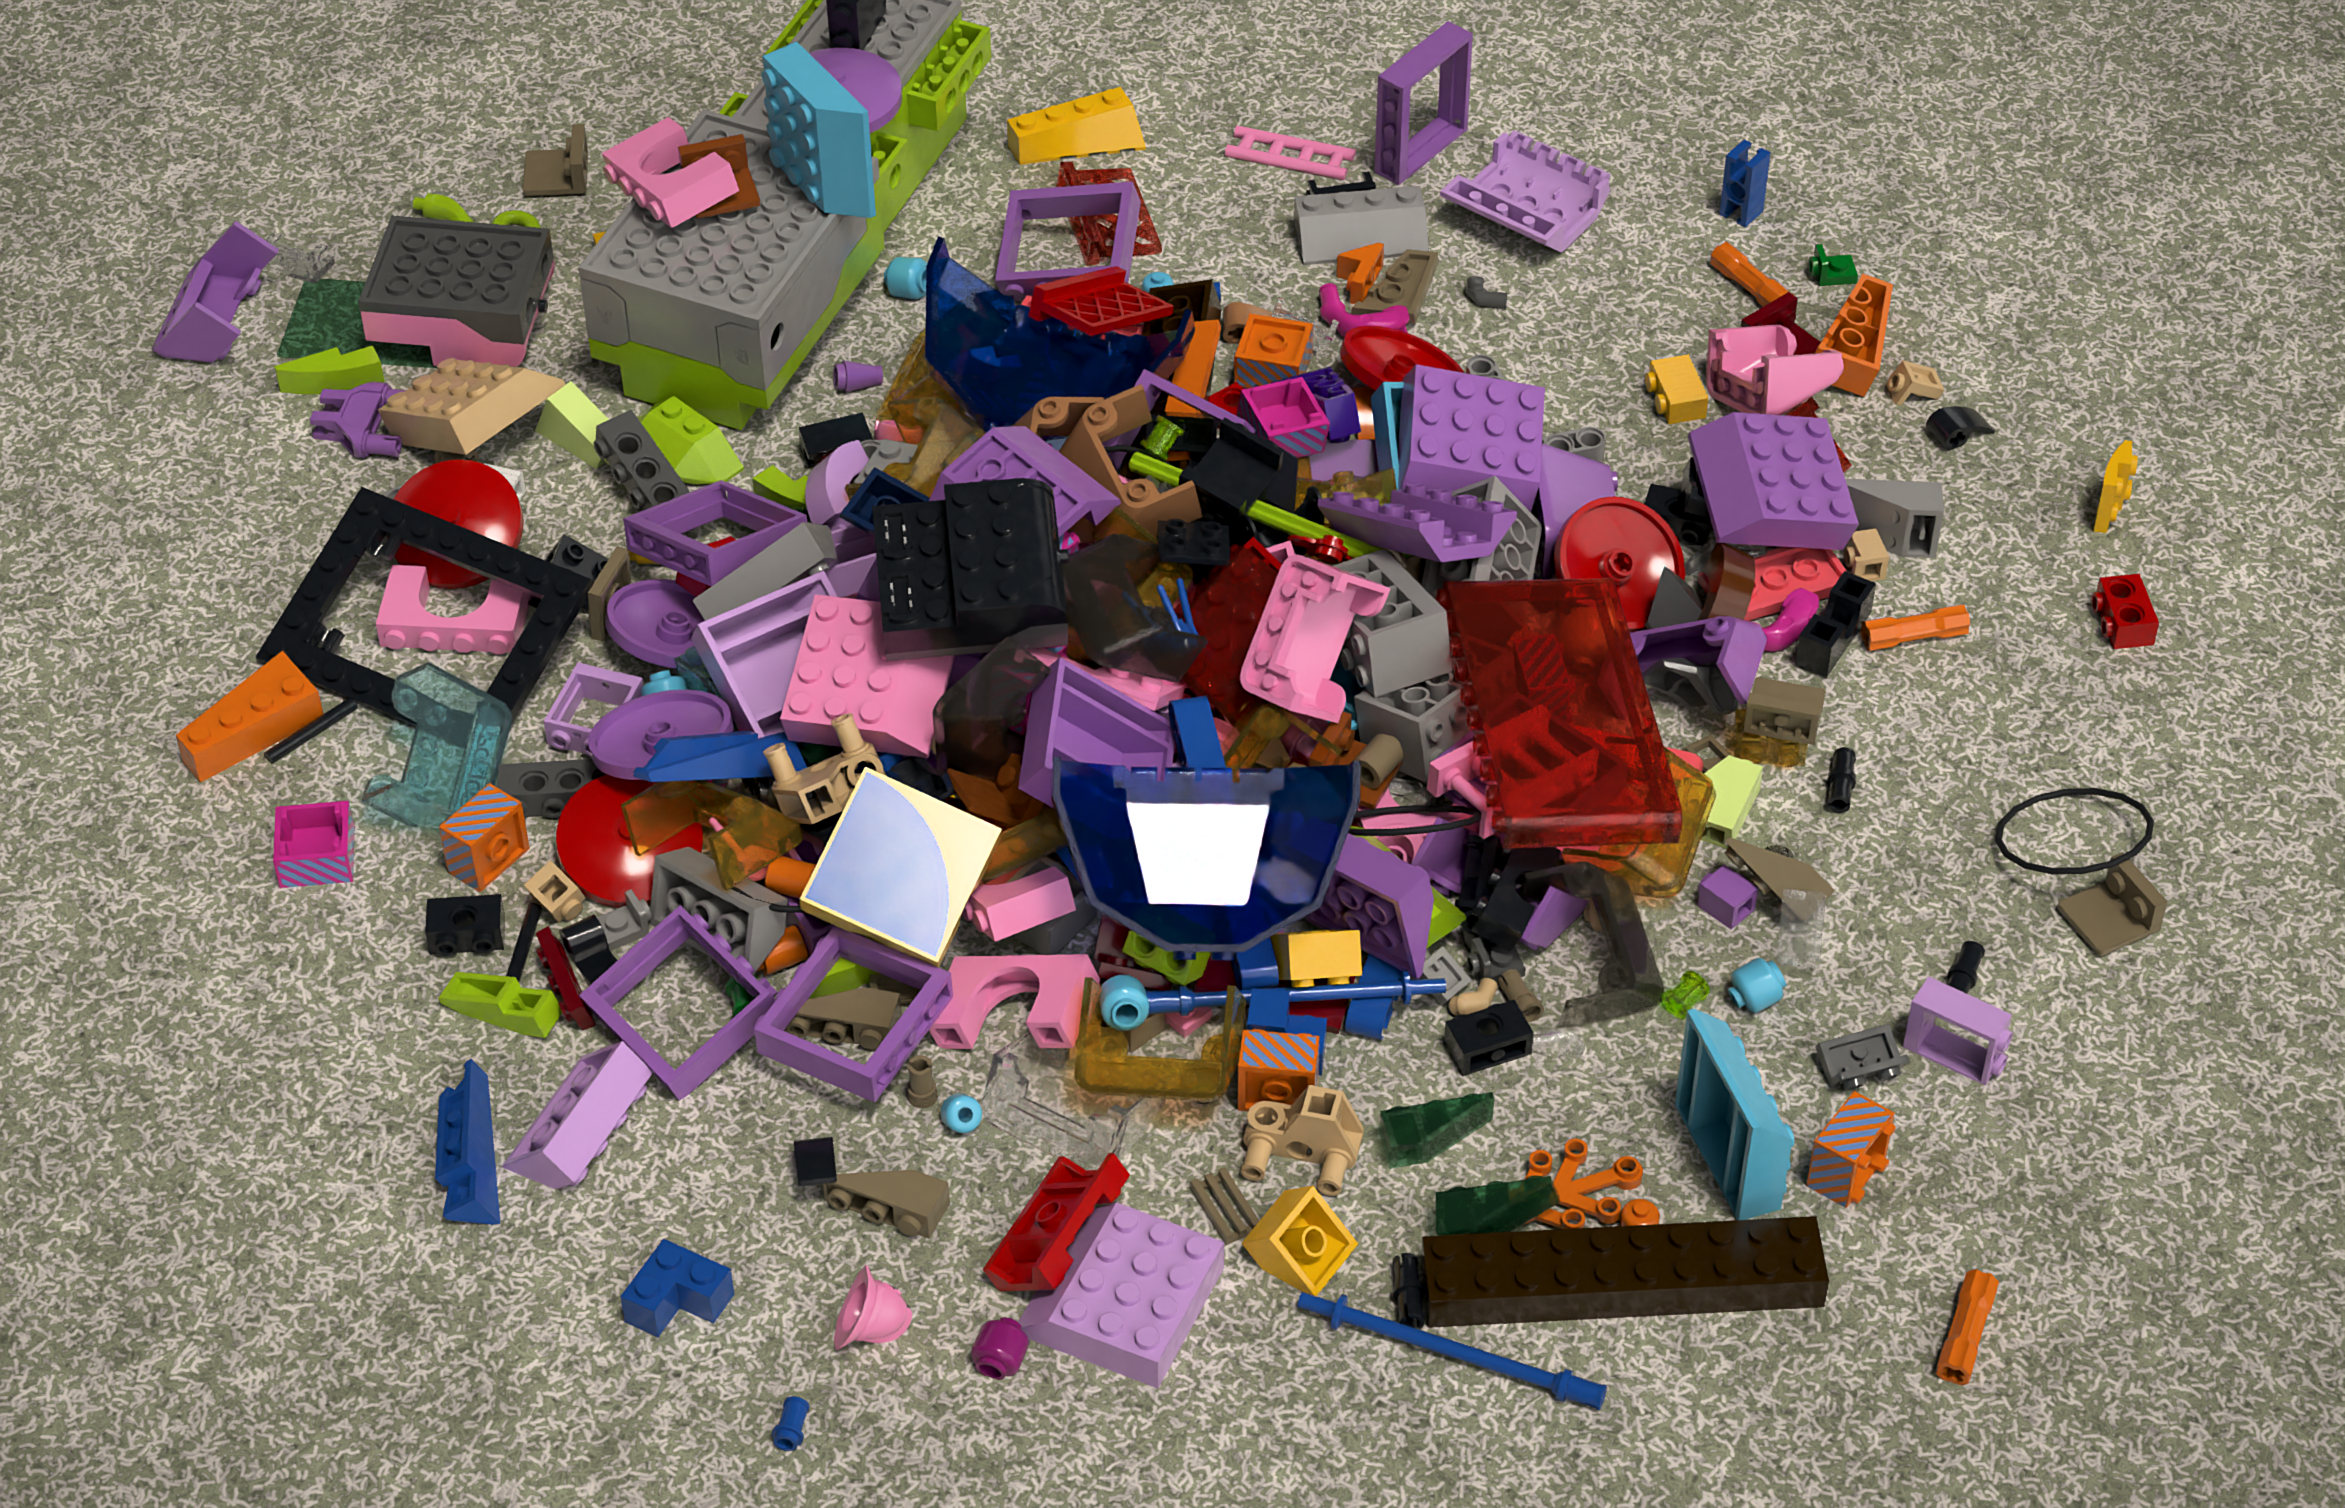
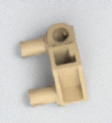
(834, 774)
(1316, 1120)

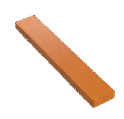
(1194, 372)

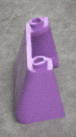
(1564, 487)

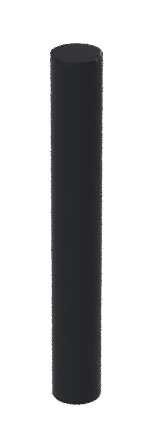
(310, 730)
(524, 941)

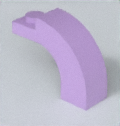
(826, 484)

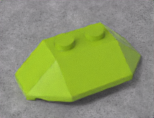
(690, 442)

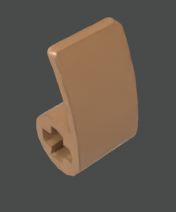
(1235, 319)

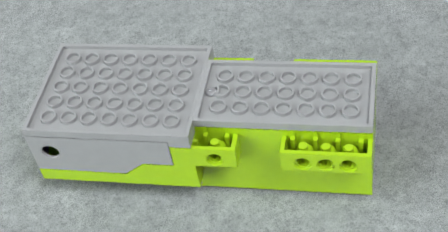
(743, 296)

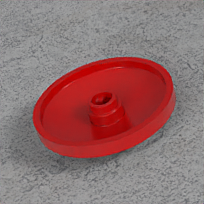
(1388, 354)
(466, 496)
(1619, 542)
(597, 846)

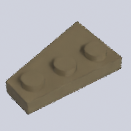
(1404, 285)

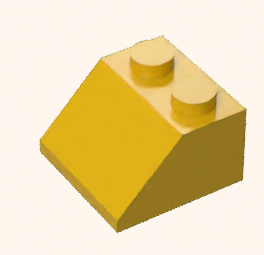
(1317, 955)
(1300, 1240)

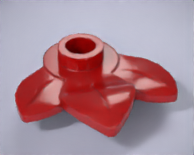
(1328, 549)

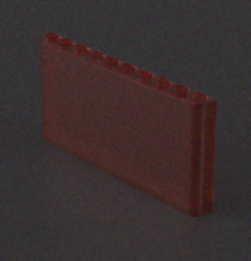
(1559, 714)

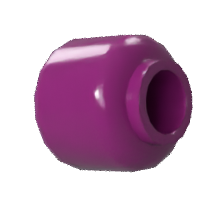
(999, 1348)

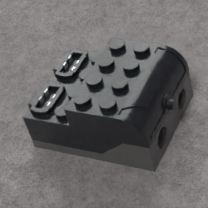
(971, 570)

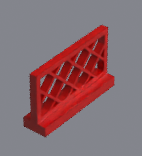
(1096, 302)

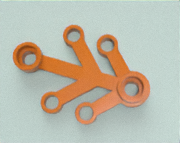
(1572, 1192)

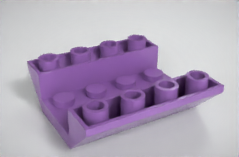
(1023, 454)
(1422, 522)

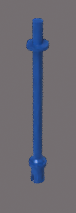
(1185, 1000)
(1562, 1384)

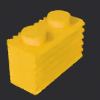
(1677, 389)

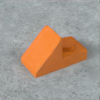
(1360, 269)

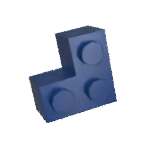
(1271, 1013)
(675, 1281)

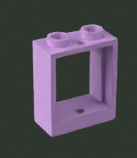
(855, 557)
(589, 683)
(1949, 1049)

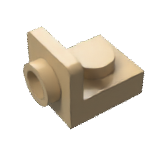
(1913, 379)

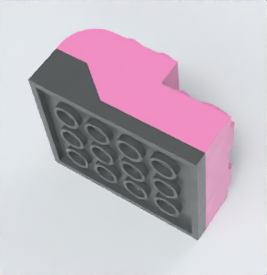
(458, 288)

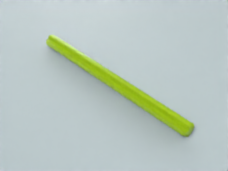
(1260, 512)

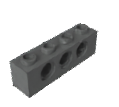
(627, 434)
(545, 785)

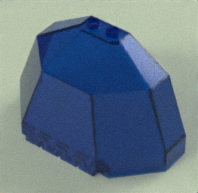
(1006, 362)
(1205, 859)

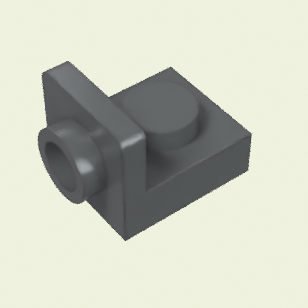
(1492, 961)

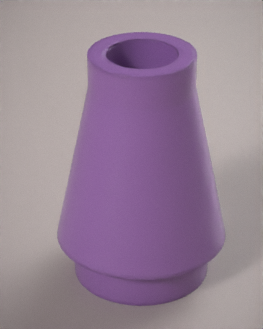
(855, 376)

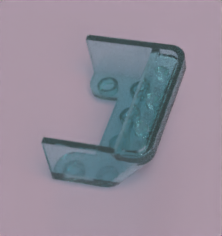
(452, 750)

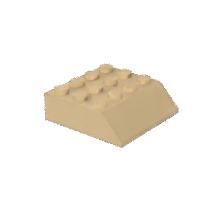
(464, 404)

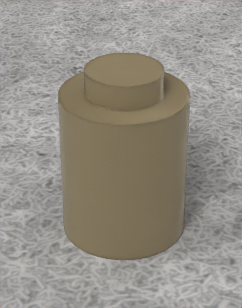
(1379, 759)

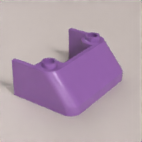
(205, 305)
(1729, 641)
(1444, 860)

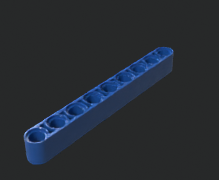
(1200, 748)

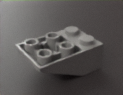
(1902, 512)

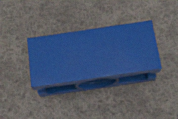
(1744, 183)

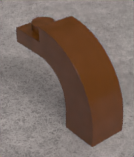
(1730, 582)

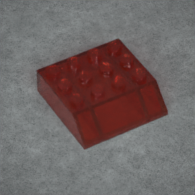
(1227, 612)

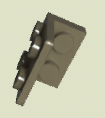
(560, 169)
(1784, 710)
(2116, 910)

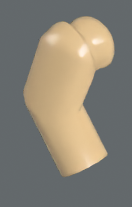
(1474, 1001)

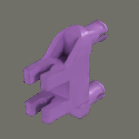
(354, 419)

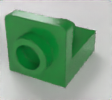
(1832, 269)

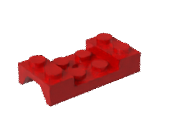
(1035, 1246)

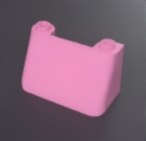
(1758, 372)
(1304, 635)

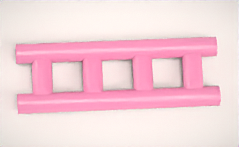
(1279, 141)

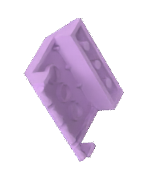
(1533, 191)

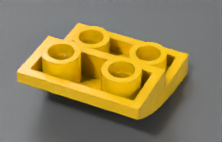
(2115, 486)

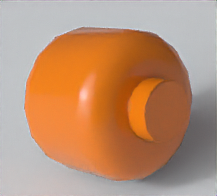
(1639, 1213)

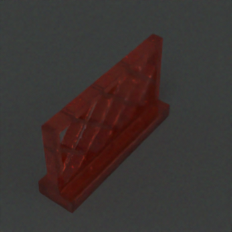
(1090, 233)

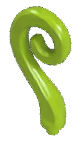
(444, 208)

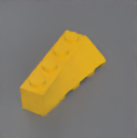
(1076, 129)

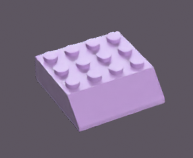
(756, 650)
(1127, 1293)

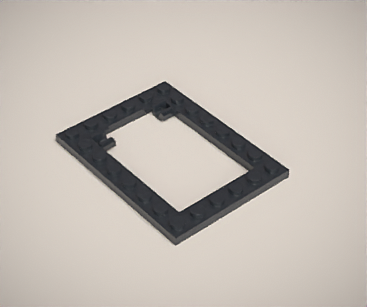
(362, 530)

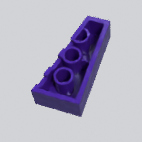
(1335, 400)

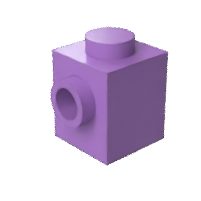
(1727, 896)

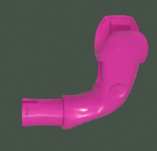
(1332, 308)
(1793, 618)

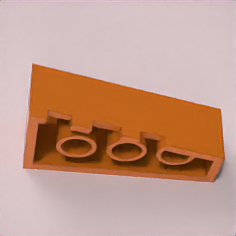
(1860, 334)
(250, 718)

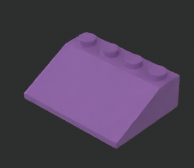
(1383, 900)

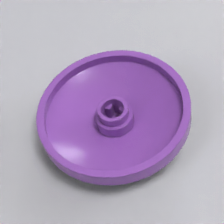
(867, 79)
(653, 620)
(630, 731)

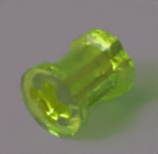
(1162, 437)
(1685, 994)

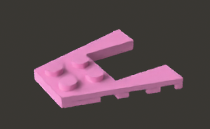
(1146, 690)

